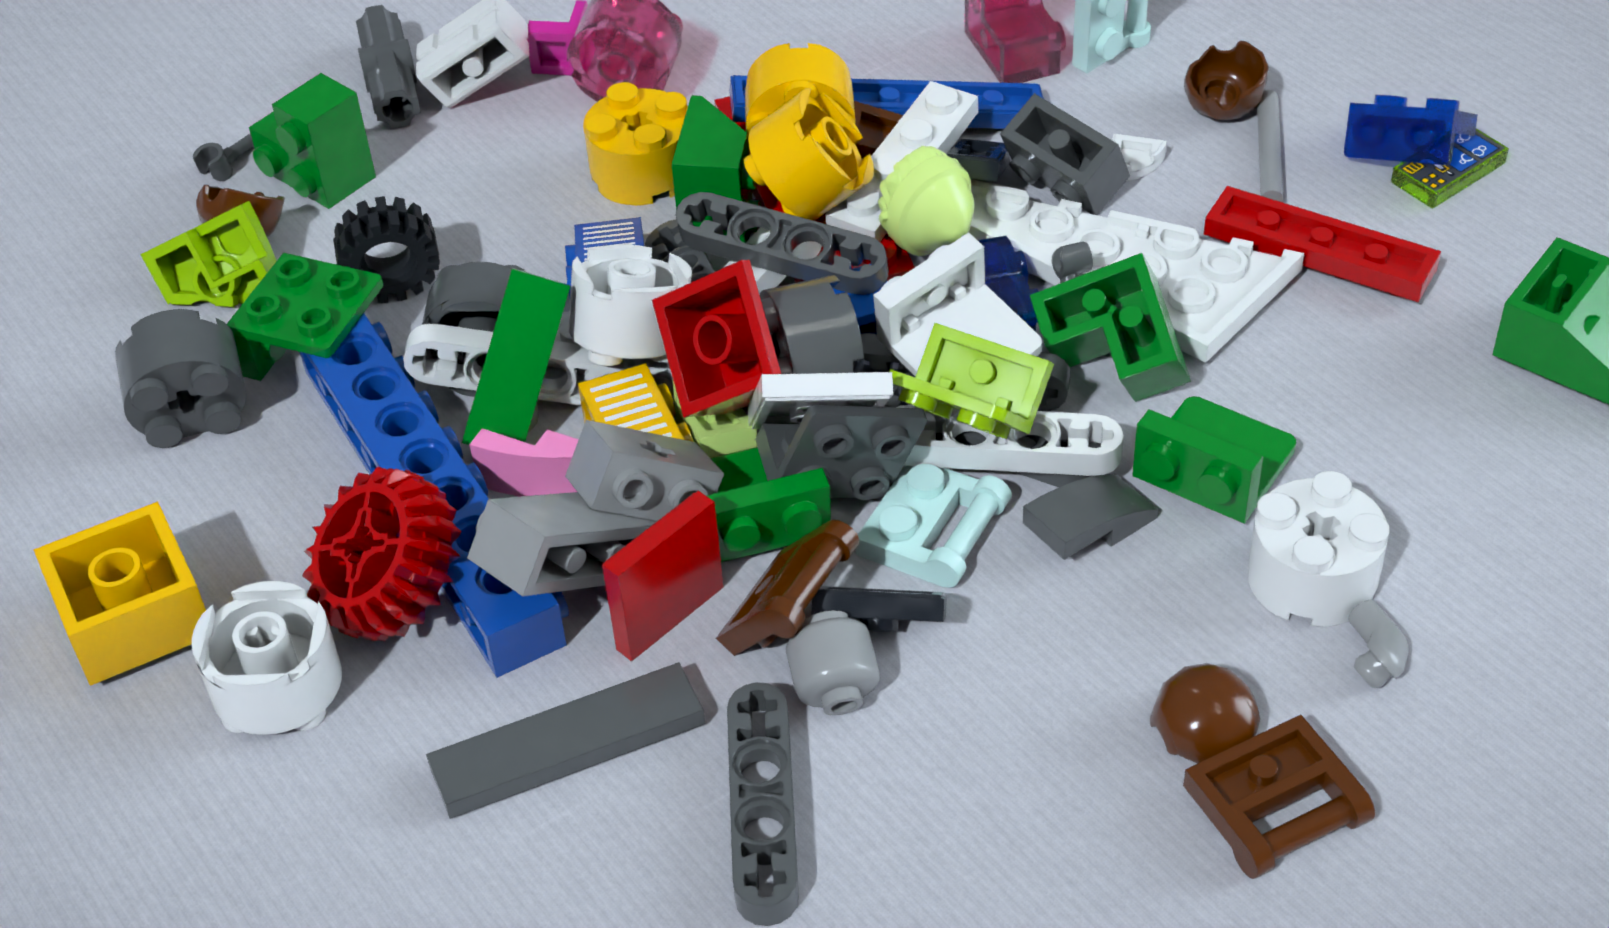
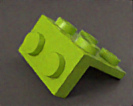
(982, 379)

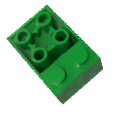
(1561, 320)

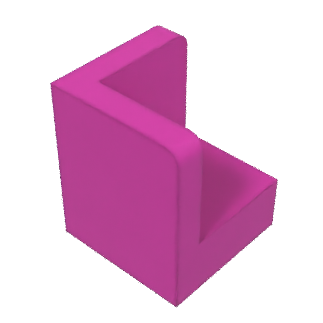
(550, 43)

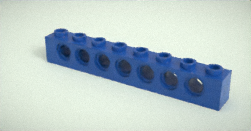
(400, 430)

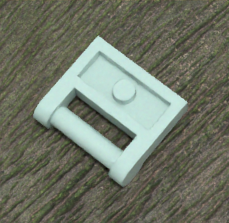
(1104, 33)
(917, 511)

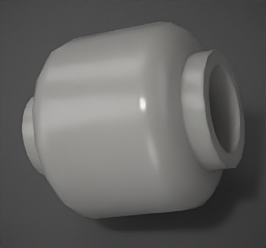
(832, 662)

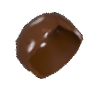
(1227, 82)
(215, 201)
(1204, 712)

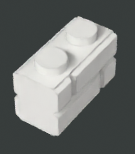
(472, 51)

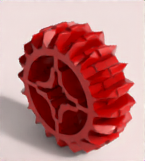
(382, 554)

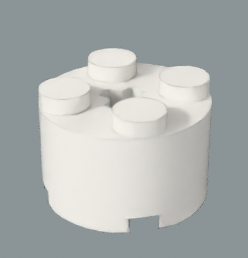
(614, 303)
(1317, 549)
(268, 659)

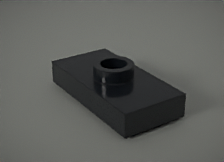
(981, 159)
(881, 607)

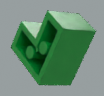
(315, 142)
(1117, 313)

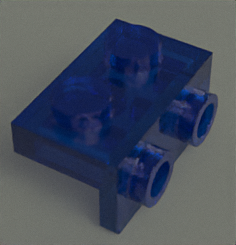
(1405, 133)

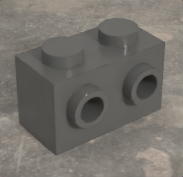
(1064, 155)

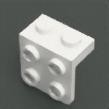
(948, 292)

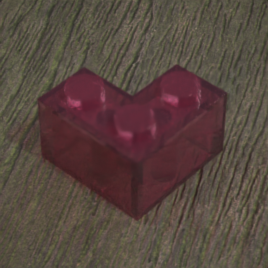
(1015, 38)

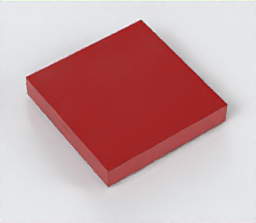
(663, 575)

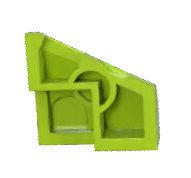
(213, 261)

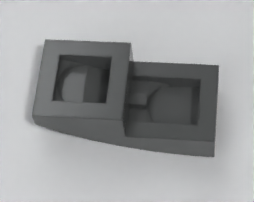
(1087, 511)

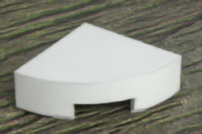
(1140, 154)

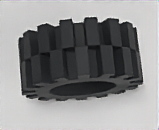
(385, 225)

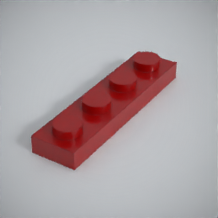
(1327, 243)

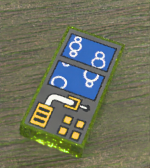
(1471, 161)

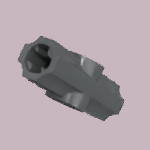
(387, 67)

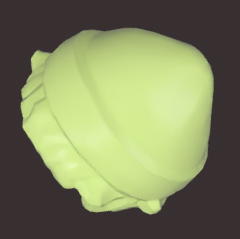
(926, 201)

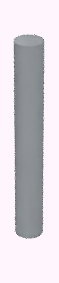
(1269, 146)

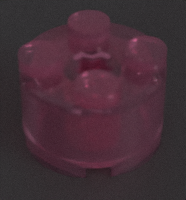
(624, 44)

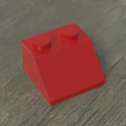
(716, 340)

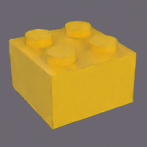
(122, 592)

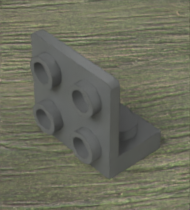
(853, 444)

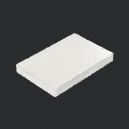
(788, 396)

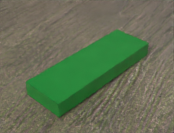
(517, 356)

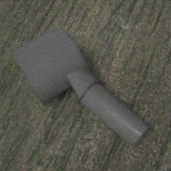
(218, 160)
(1072, 260)

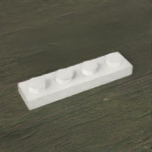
(932, 120)

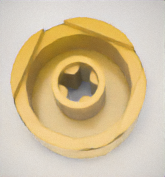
(785, 72)
(633, 142)
(808, 155)

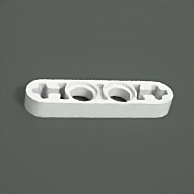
(474, 342)
(1008, 455)

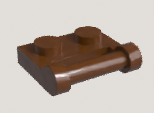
(787, 587)
(1267, 776)

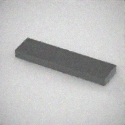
(565, 739)

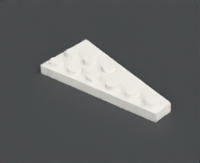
(1204, 283)

